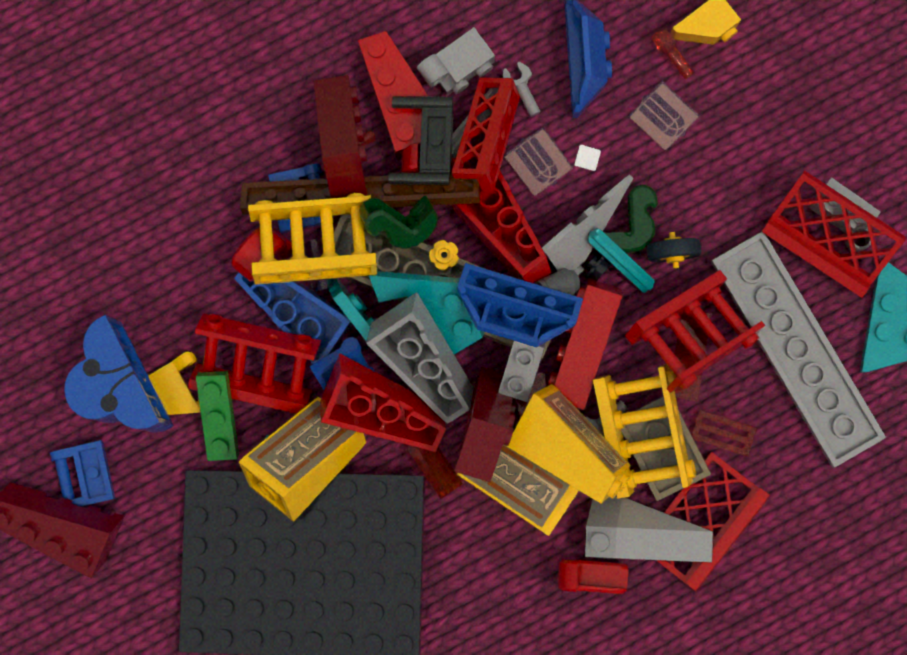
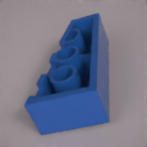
(300, 311)

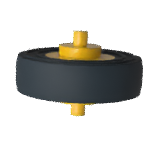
(674, 250)

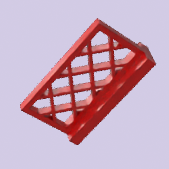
(819, 254)
(729, 531)

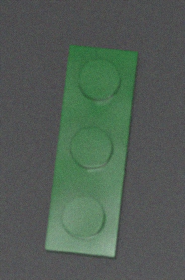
(217, 415)

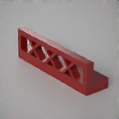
(496, 135)

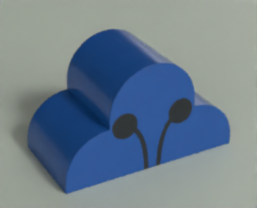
(113, 381)

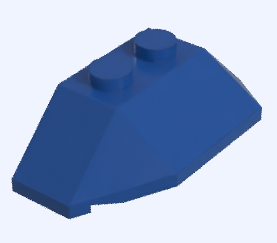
(585, 55)
(516, 307)

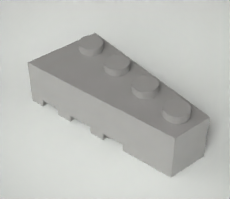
(421, 357)

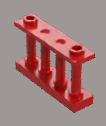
(689, 303)
(252, 389)

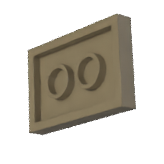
(664, 457)

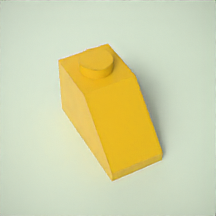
(708, 24)

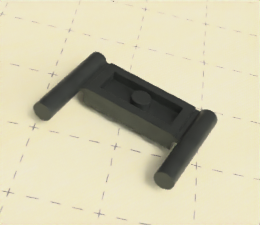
(435, 140)

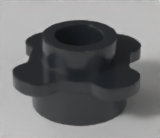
(597, 267)

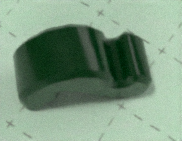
(640, 222)
(400, 230)

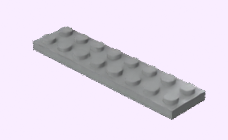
(799, 350)

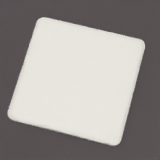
(587, 157)

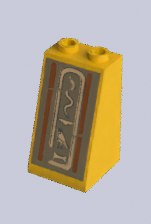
(569, 446)
(299, 460)
(527, 490)

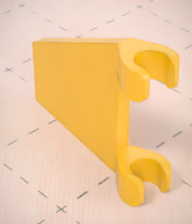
(173, 388)

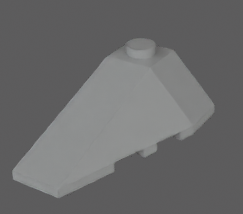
(570, 246)
(635, 531)

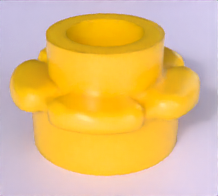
(440, 262)

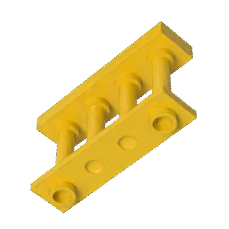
(299, 266)
(614, 420)

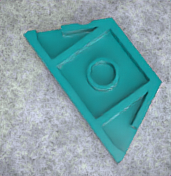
(351, 306)
(887, 322)

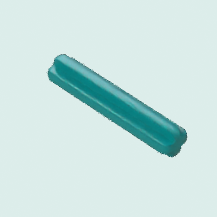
(620, 260)

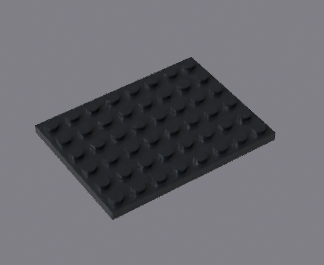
(319, 585)

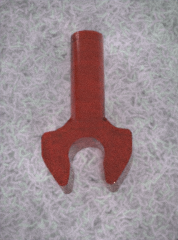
(667, 44)

